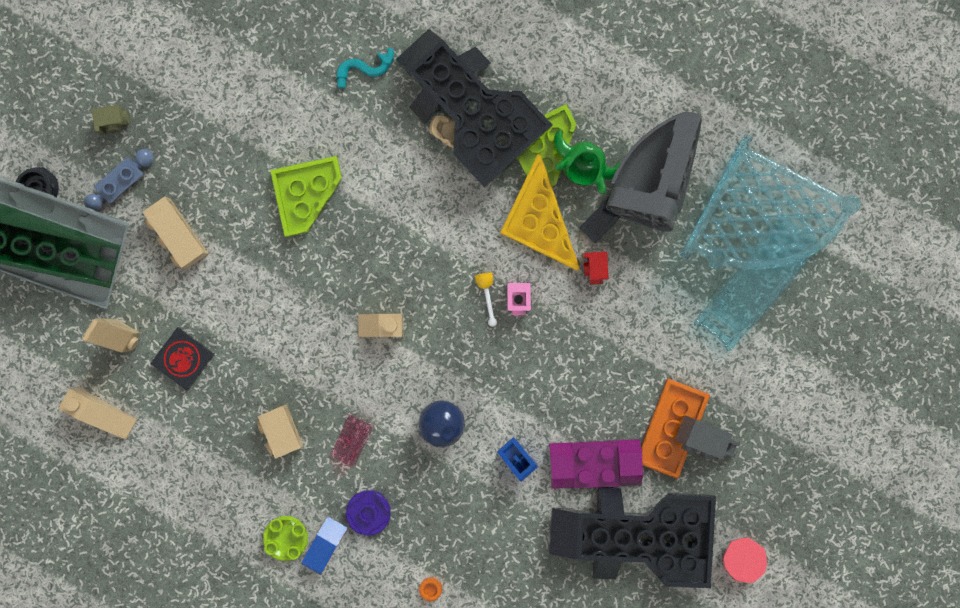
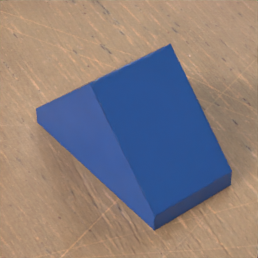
(517, 459)

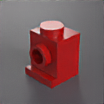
(596, 267)

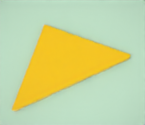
(538, 219)

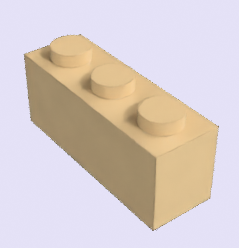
(174, 233)

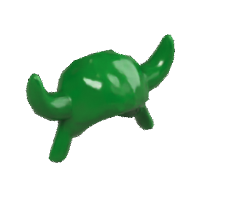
(583, 163)

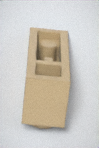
(112, 335)
(97, 412)

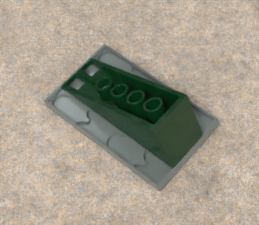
(59, 243)

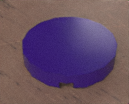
(371, 506)

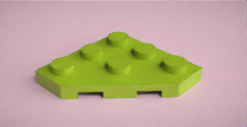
(561, 120)
(304, 191)

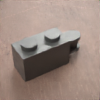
(705, 438)

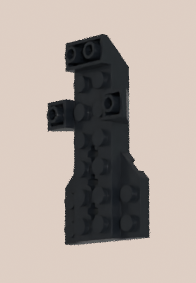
(452, 84)
(614, 535)

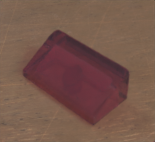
(351, 440)

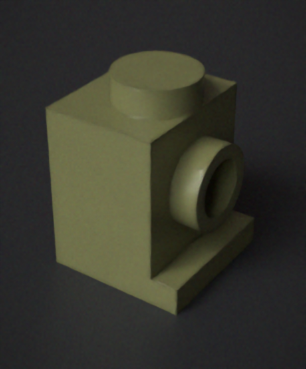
(110, 119)

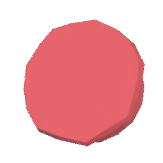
(745, 560)

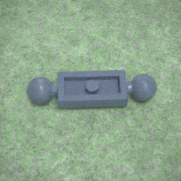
(119, 179)

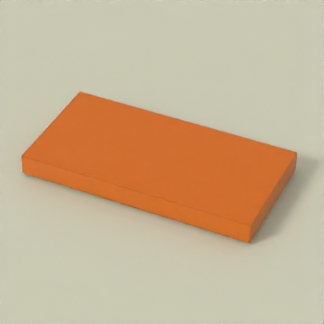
(659, 444)

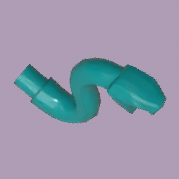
(342, 70)

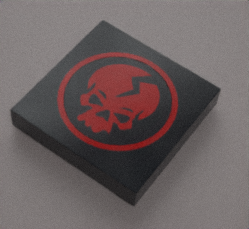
(182, 358)

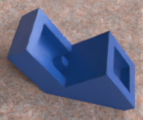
(324, 545)

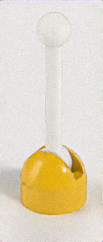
(484, 281)

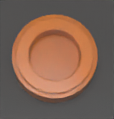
(430, 589)

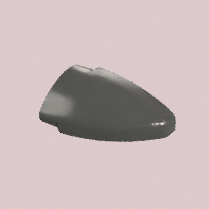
(656, 173)

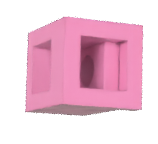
(523, 290)

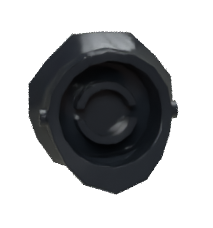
(39, 179)

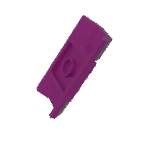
(596, 464)

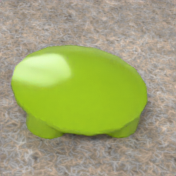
(285, 538)

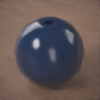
(441, 423)

